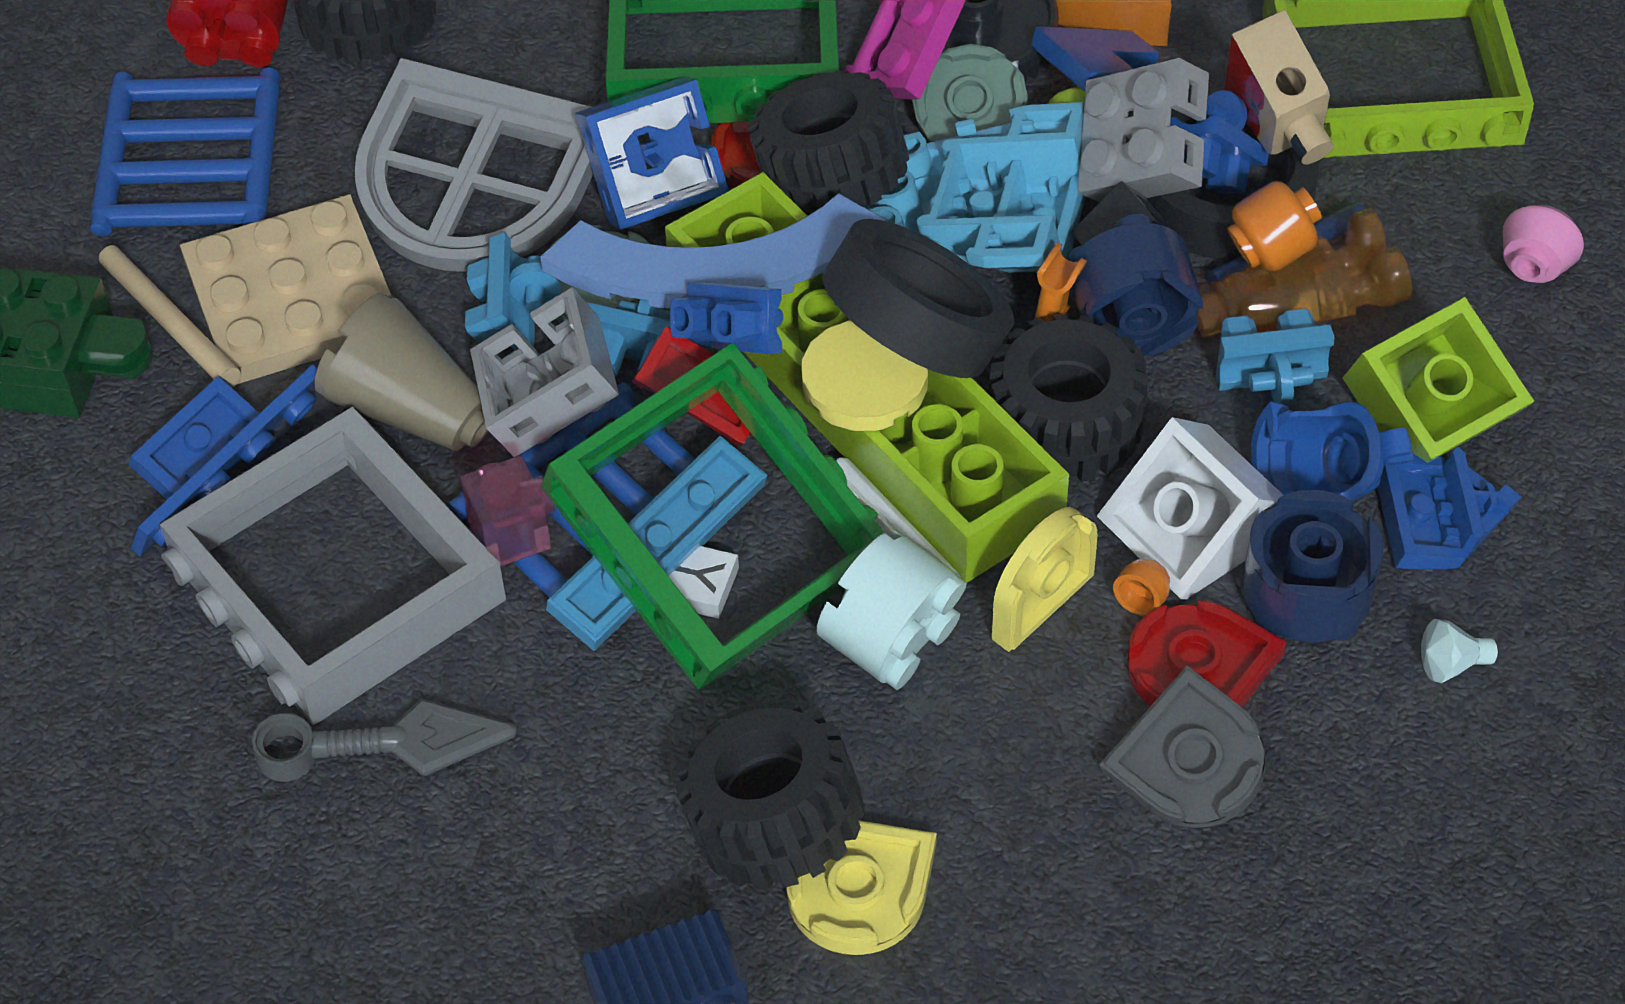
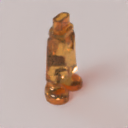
(1320, 280)

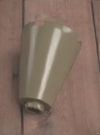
(401, 376)

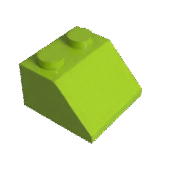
(1438, 381)

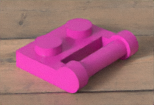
(913, 47)

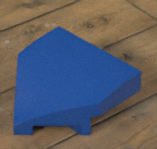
(1439, 511)

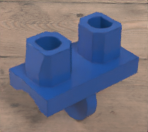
(1226, 148)
(729, 314)

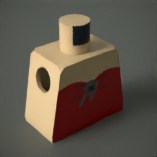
(1279, 88)

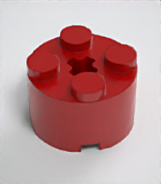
(227, 29)

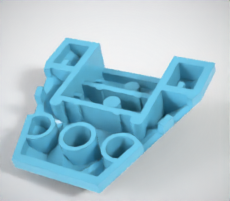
(995, 191)

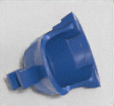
(1325, 449)

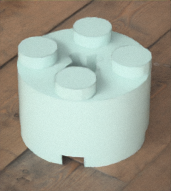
(892, 608)

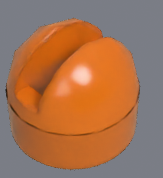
(1142, 586)

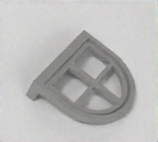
(493, 111)

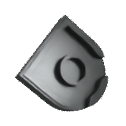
(1191, 755)

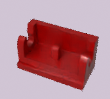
(671, 359)

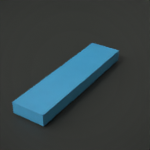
(670, 529)

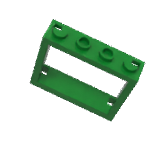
(726, 91)
(633, 567)

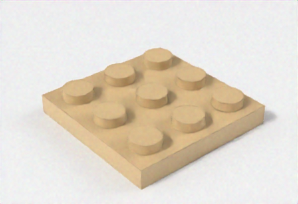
(284, 285)

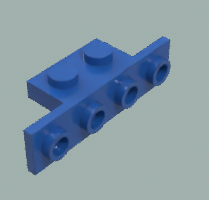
(207, 442)

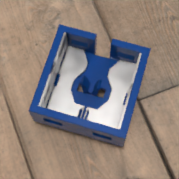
(680, 170)

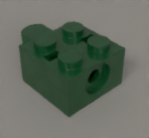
(59, 338)

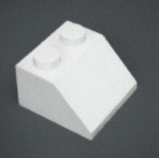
(1189, 505)

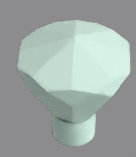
(1450, 650)

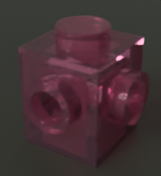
(507, 509)

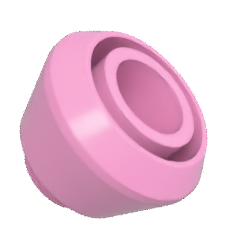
(1540, 243)

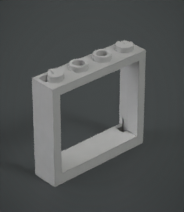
(387, 645)

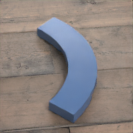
(656, 273)

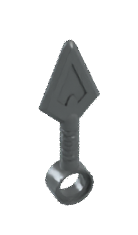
(424, 738)

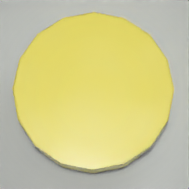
(860, 380)

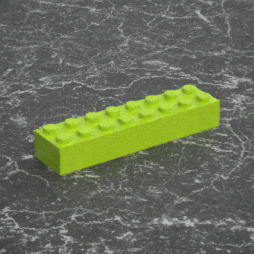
(952, 465)

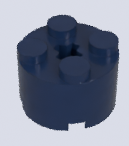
(1139, 283)
(1312, 567)

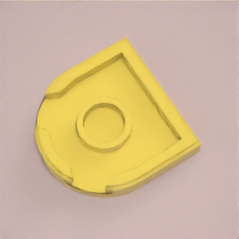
(1043, 575)
(869, 894)

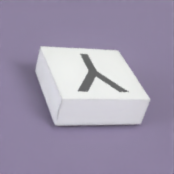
(706, 579)

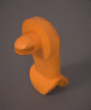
(1056, 279)

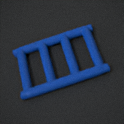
(120, 130)
(612, 477)

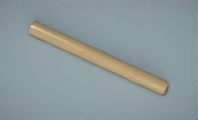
(168, 315)

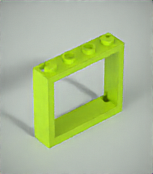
(1427, 124)

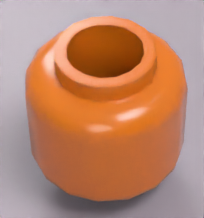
(1274, 226)

